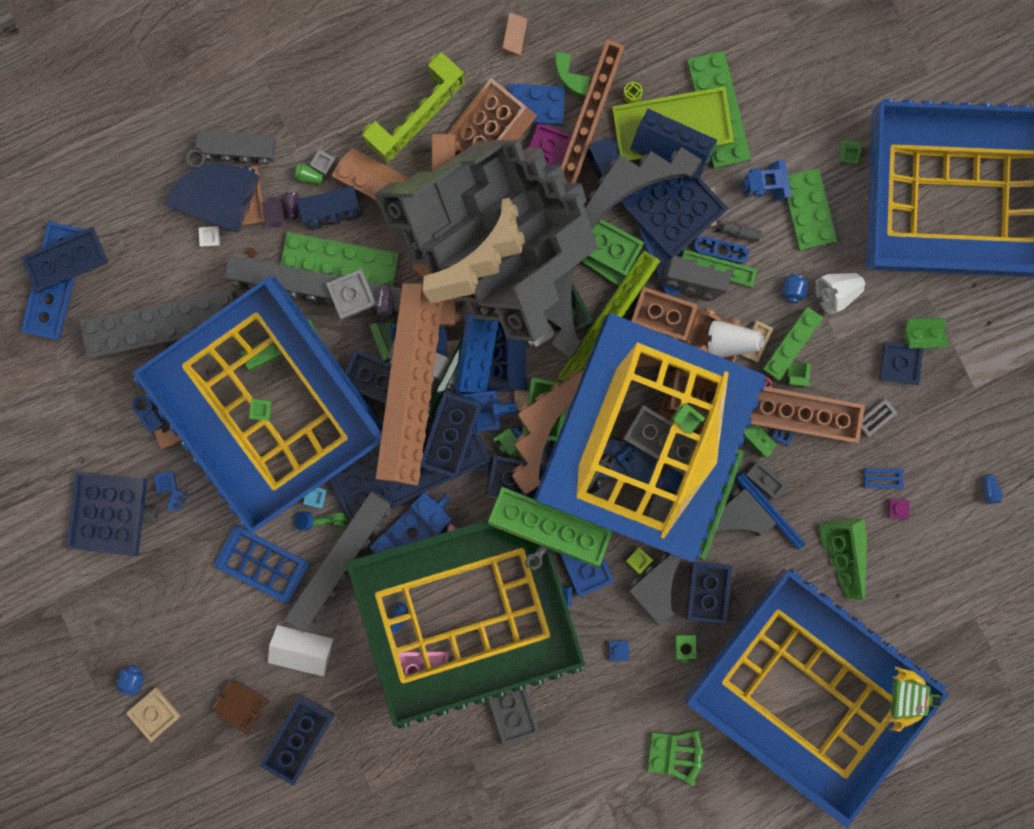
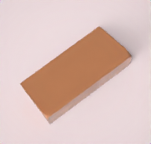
(514, 34)

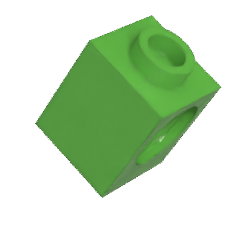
(681, 639)

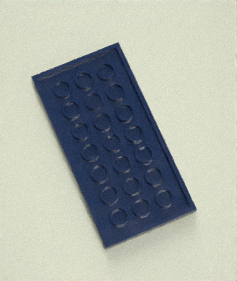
(359, 478)

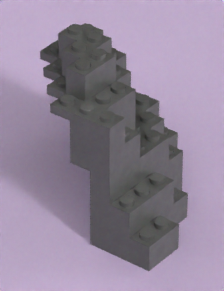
(458, 206)

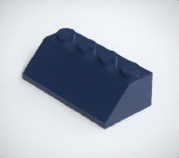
(666, 135)
(507, 364)

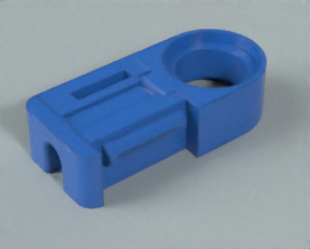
(148, 415)

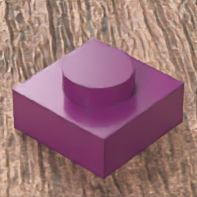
(898, 509)

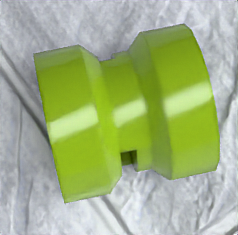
(630, 95)

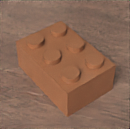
(664, 314)

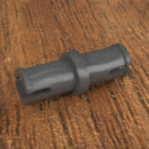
(742, 231)

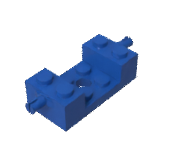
(424, 515)

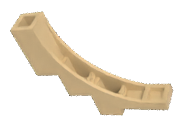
(484, 261)

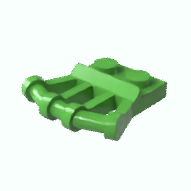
(663, 751)

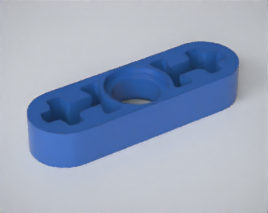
(708, 242)

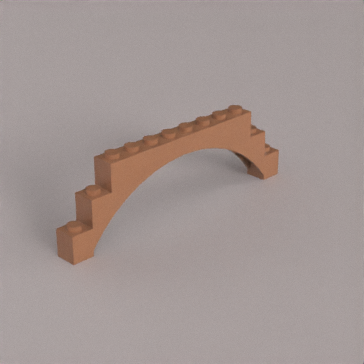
(540, 418)

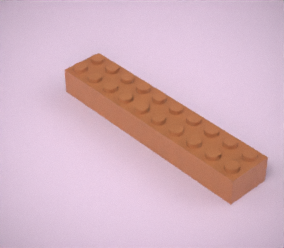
(409, 387)
(784, 410)

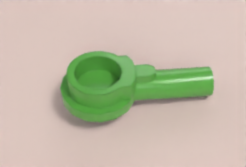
(337, 519)

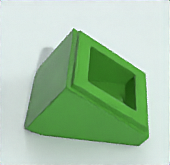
(850, 151)

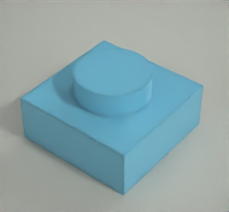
(316, 498)

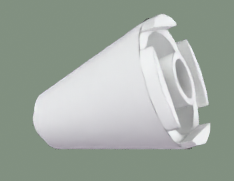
(733, 339)

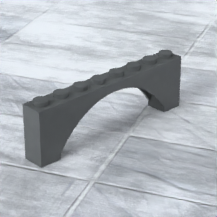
(654, 588)

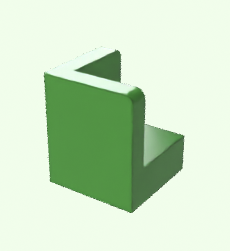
(798, 375)
(687, 418)

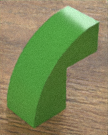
(573, 83)

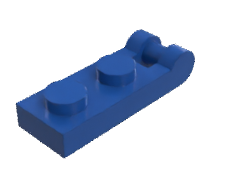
(637, 466)

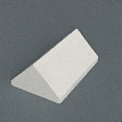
(300, 650)

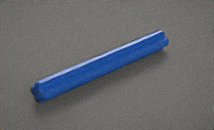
(781, 523)

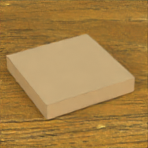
(153, 714)

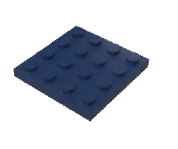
(674, 211)
(107, 513)

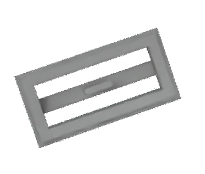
(879, 425)

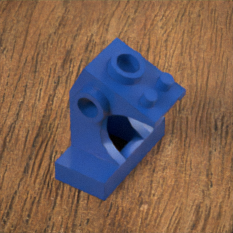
(755, 183)

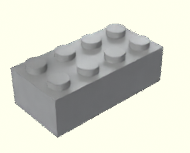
(649, 435)

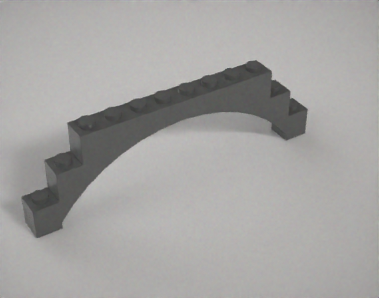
(619, 183)

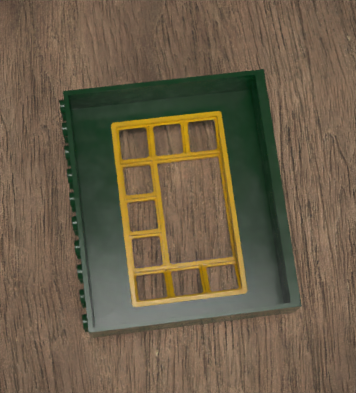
(480, 674)

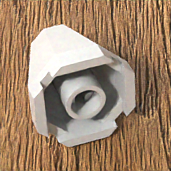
(838, 290)

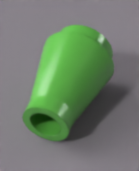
(307, 175)

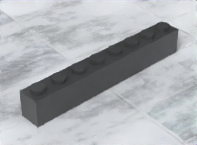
(334, 568)

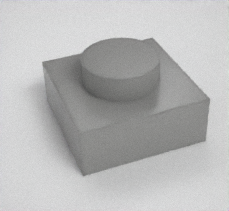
(322, 162)

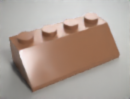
(364, 174)

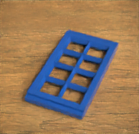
(229, 548)

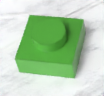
(260, 409)

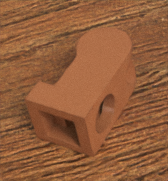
(167, 439)

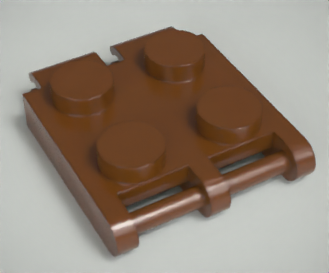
(239, 705)

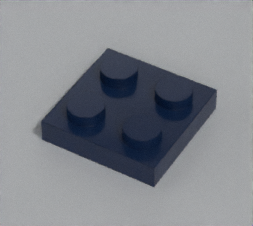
(901, 363)

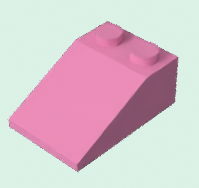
(412, 660)

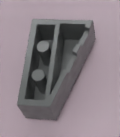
(695, 279)

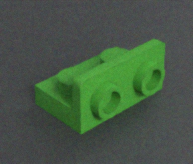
(926, 333)
(759, 440)

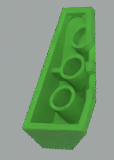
(847, 548)

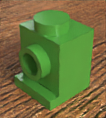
(507, 442)

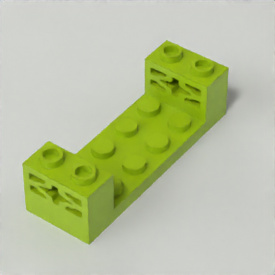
(449, 80)

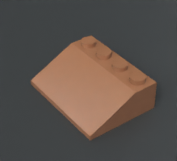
(492, 116)

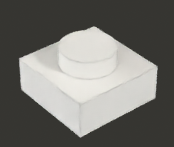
(209, 236)

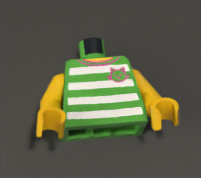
(910, 699)

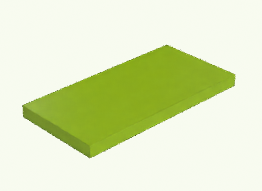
(700, 110)

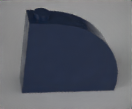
(215, 194)

